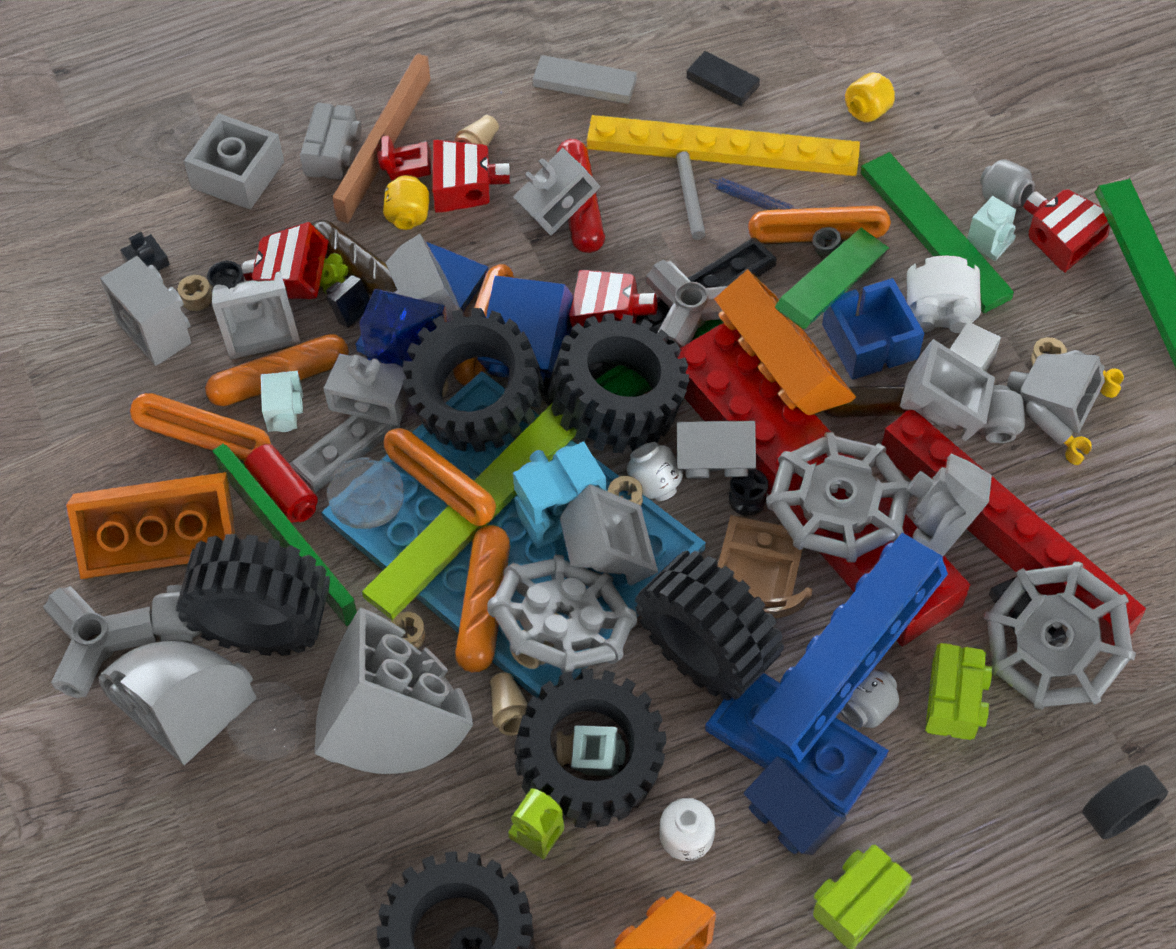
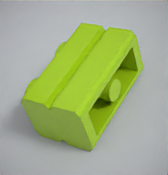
(956, 691)
(861, 895)

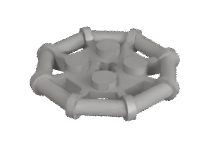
(837, 515)
(567, 597)
(1082, 632)

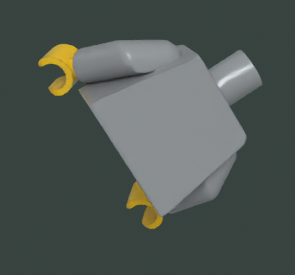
(1061, 394)

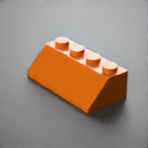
(782, 346)
(148, 523)
(671, 925)

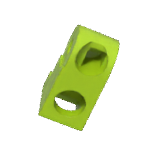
(537, 823)

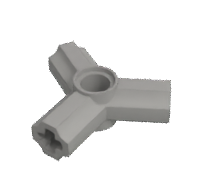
(689, 302)
(79, 624)

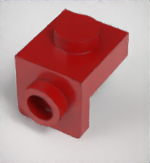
(406, 160)

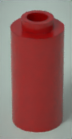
(281, 483)

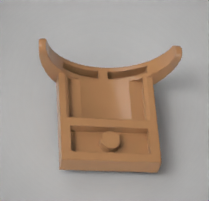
(766, 561)

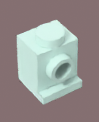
(992, 228)
(281, 400)
(603, 750)

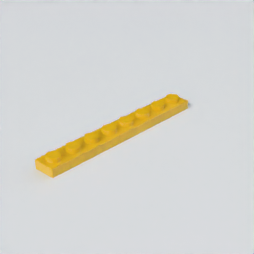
(724, 145)

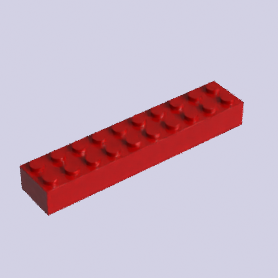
(732, 388)

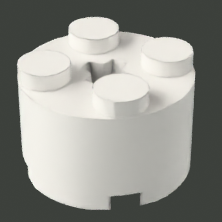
(944, 293)

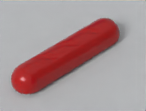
(586, 223)

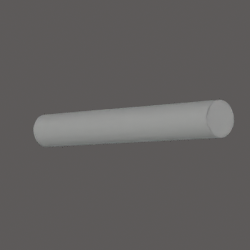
(690, 195)

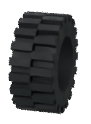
(455, 343)
(613, 417)
(253, 595)
(709, 624)
(578, 797)
(456, 880)

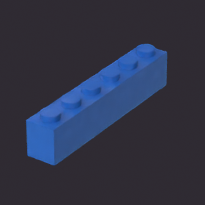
(849, 646)

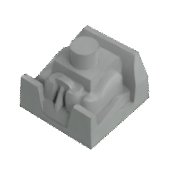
(420, 275)
(255, 317)
(948, 390)
(948, 502)
(608, 535)

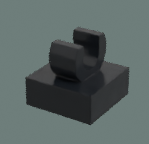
(147, 250)
(348, 300)

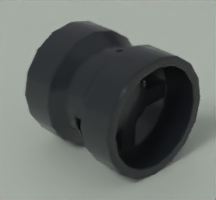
(225, 273)

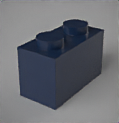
(793, 807)

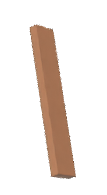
(389, 123)

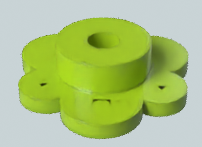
(333, 271)

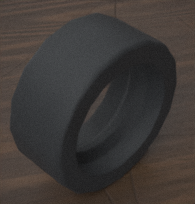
(1124, 801)

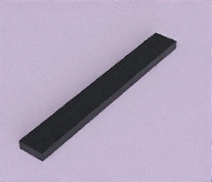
(720, 273)

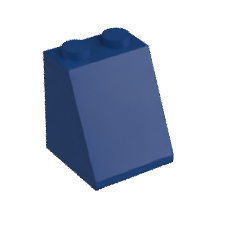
(539, 311)

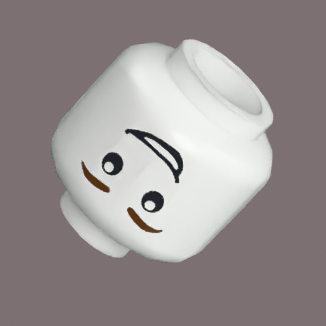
(655, 470)
(687, 829)

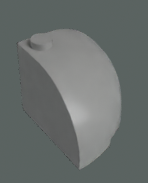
(178, 693)
(387, 702)

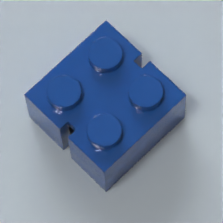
(879, 335)

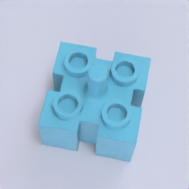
(548, 488)

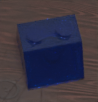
(394, 323)

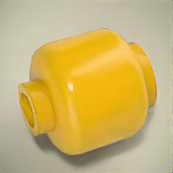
(869, 97)
(406, 201)

